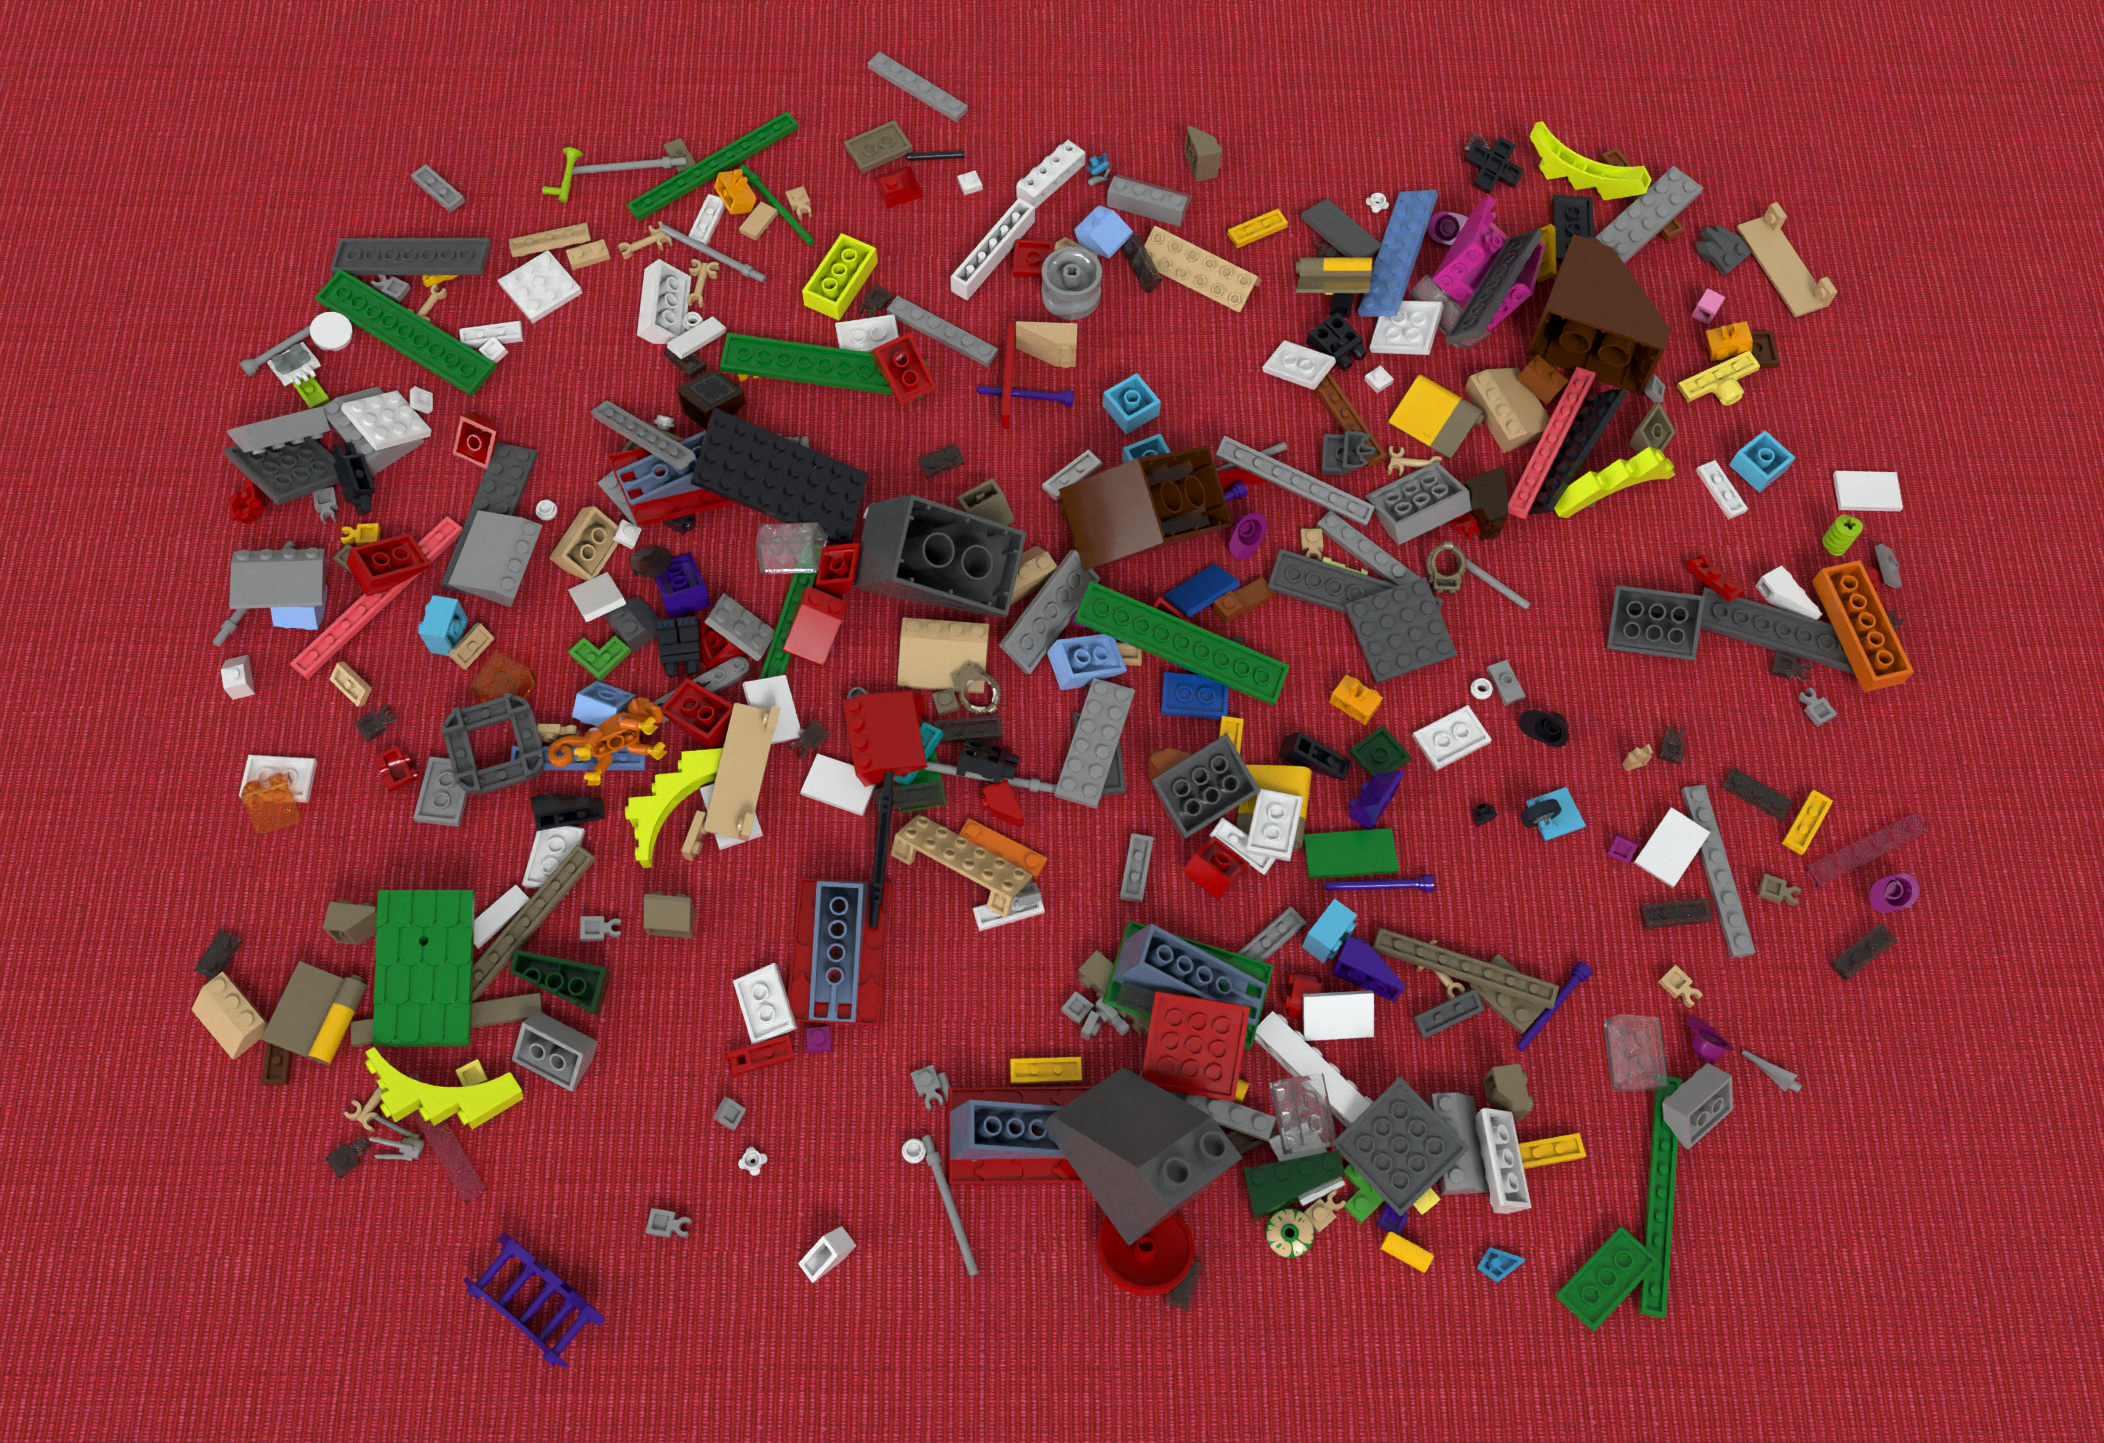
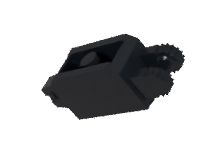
(354, 477)

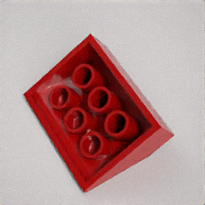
(884, 735)

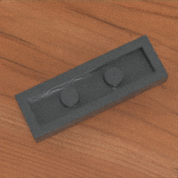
(1448, 1013)

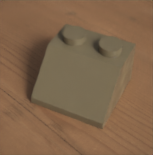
(1202, 154)

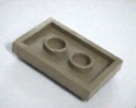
(878, 146)
(1513, 1010)

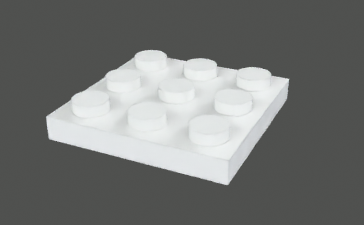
(540, 286)
(1409, 331)
(386, 420)

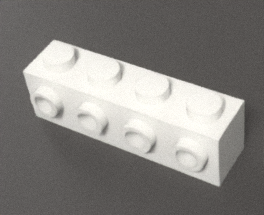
(1051, 174)

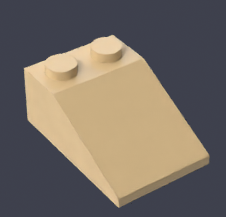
(1048, 341)

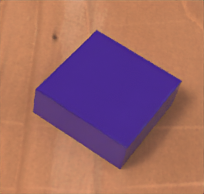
(1391, 1220)

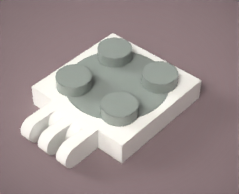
(294, 364)

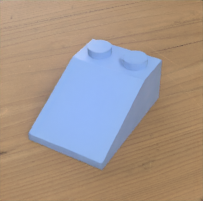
(1085, 658)

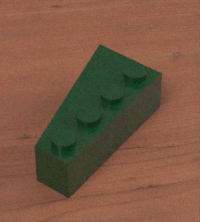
(566, 979)
(1289, 1181)

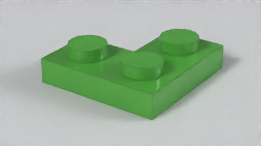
(600, 661)
(1365, 1200)

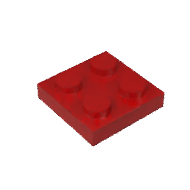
(1030, 256)

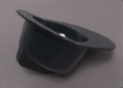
(1545, 727)

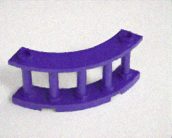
(552, 1285)

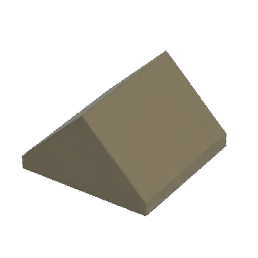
(1653, 431)

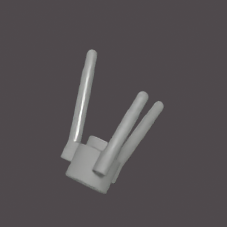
(410, 1147)

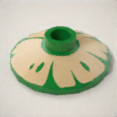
(1303, 1236)

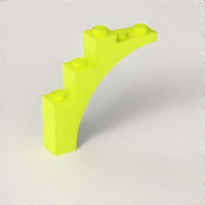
(1583, 173)
(1645, 466)
(650, 812)
(437, 1103)

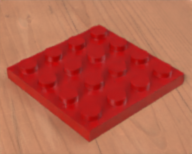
(1195, 1045)

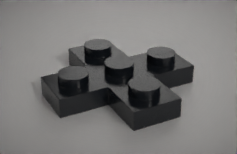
(1494, 165)

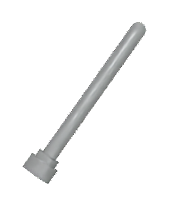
(251, 365)

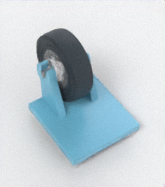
(1553, 814)

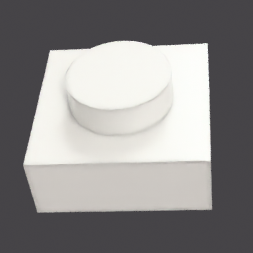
(969, 182)
(493, 350)
(1378, 379)
(421, 400)
(627, 534)

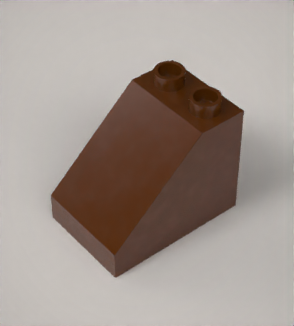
(1600, 319)
(1145, 506)

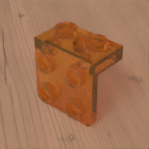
(271, 803)

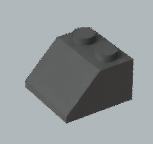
(633, 623)

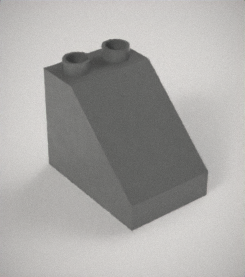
(938, 556)
(1140, 1150)

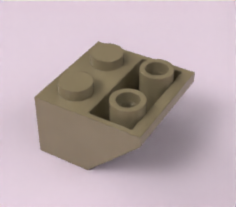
(986, 502)
(669, 915)
(350, 922)
(1507, 1090)

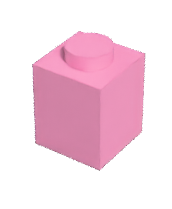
(1708, 306)

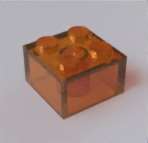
(502, 676)

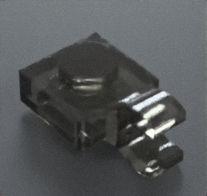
(346, 1157)

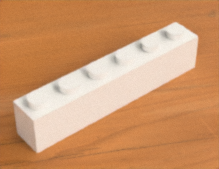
(992, 249)
(1300, 1059)

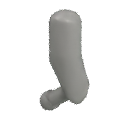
(1097, 179)

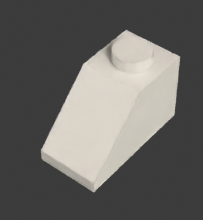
(237, 677)
(827, 1254)

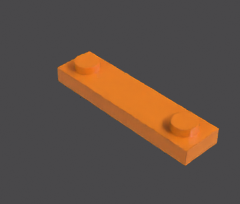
(1004, 847)

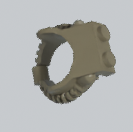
(1443, 583)
(966, 678)

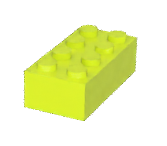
(840, 276)

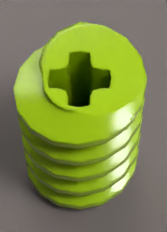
(1842, 534)

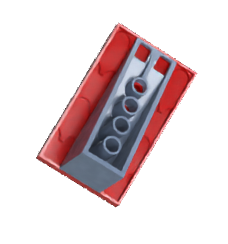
(658, 489)
(837, 954)
(1006, 1136)

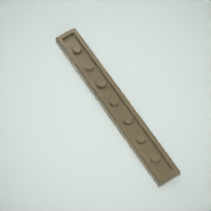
(529, 919)
(1466, 968)
(483, 1014)

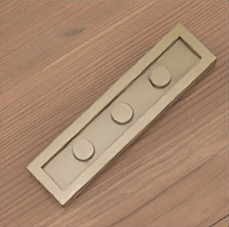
(549, 240)

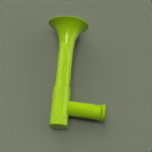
(563, 192)

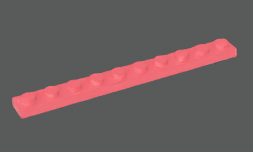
(1550, 443)
(369, 606)

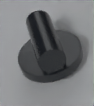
(1483, 814)

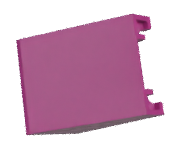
(1469, 262)

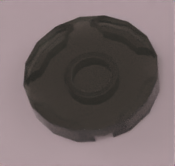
(650, 561)

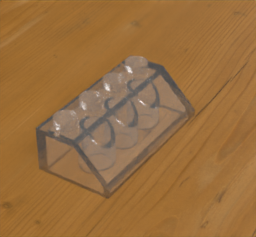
(1429, 291)

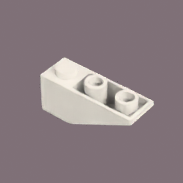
(1783, 592)

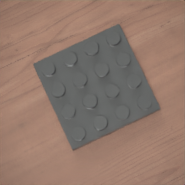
(288, 470)
(1400, 630)
(1400, 1146)

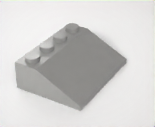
(348, 432)
(1419, 502)
(495, 556)
(277, 578)

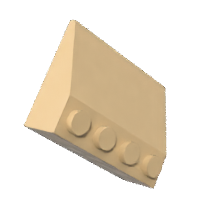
(1508, 406)
(938, 650)

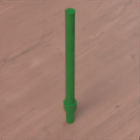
(755, 181)

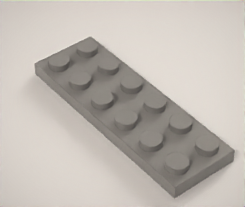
(1650, 213)
(1048, 613)
(1094, 743)

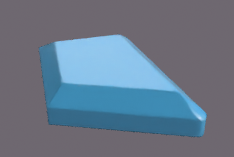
(1098, 164)
(1498, 1264)

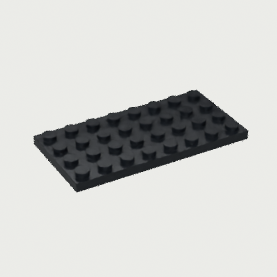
(778, 476)

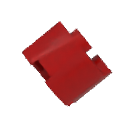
(247, 503)
(395, 768)
(1300, 984)

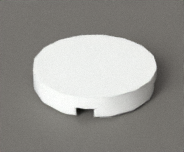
(331, 331)

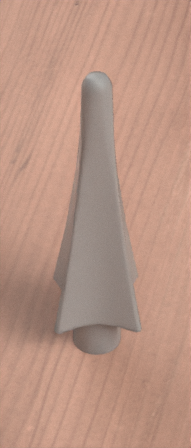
(1781, 1077)

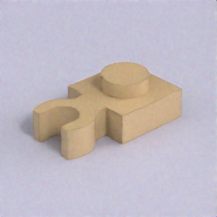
(799, 201)
(1312, 542)
(551, 732)
(1637, 758)
(1677, 984)
(1321, 1213)

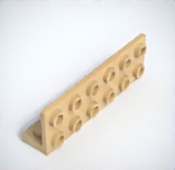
(1784, 265)
(1200, 269)
(741, 771)
(965, 858)

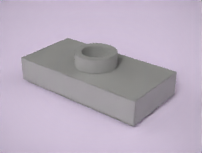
(1888, 566)
(1505, 682)

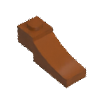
(1242, 600)

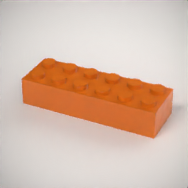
(1862, 626)

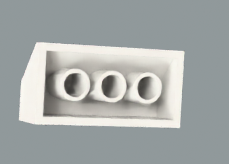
(663, 303)
(1502, 1161)

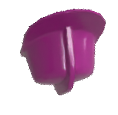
(1446, 226)
(1247, 535)
(1894, 893)
(1707, 1041)

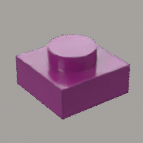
(1622, 848)
(818, 1039)

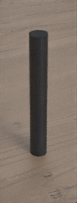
(935, 155)

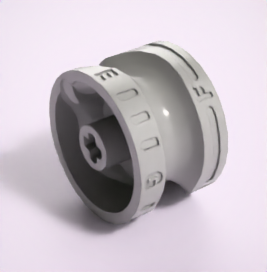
(1071, 283)

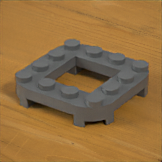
(489, 713)

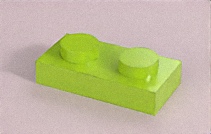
(312, 393)

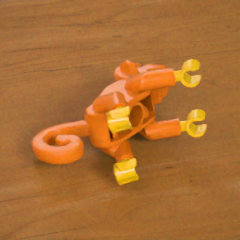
(610, 736)

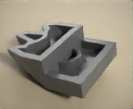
(1722, 248)
(1345, 452)

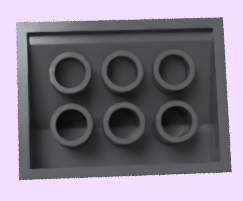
(1655, 622)
(1204, 786)

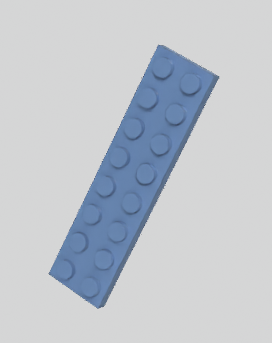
(1398, 253)

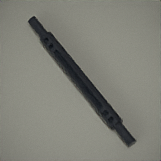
(881, 849)

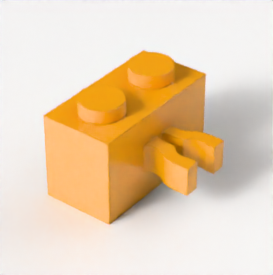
(735, 192)
(1728, 341)
(1356, 699)

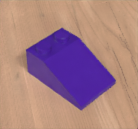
(682, 587)
(1374, 798)
(1366, 969)

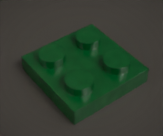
(1380, 753)

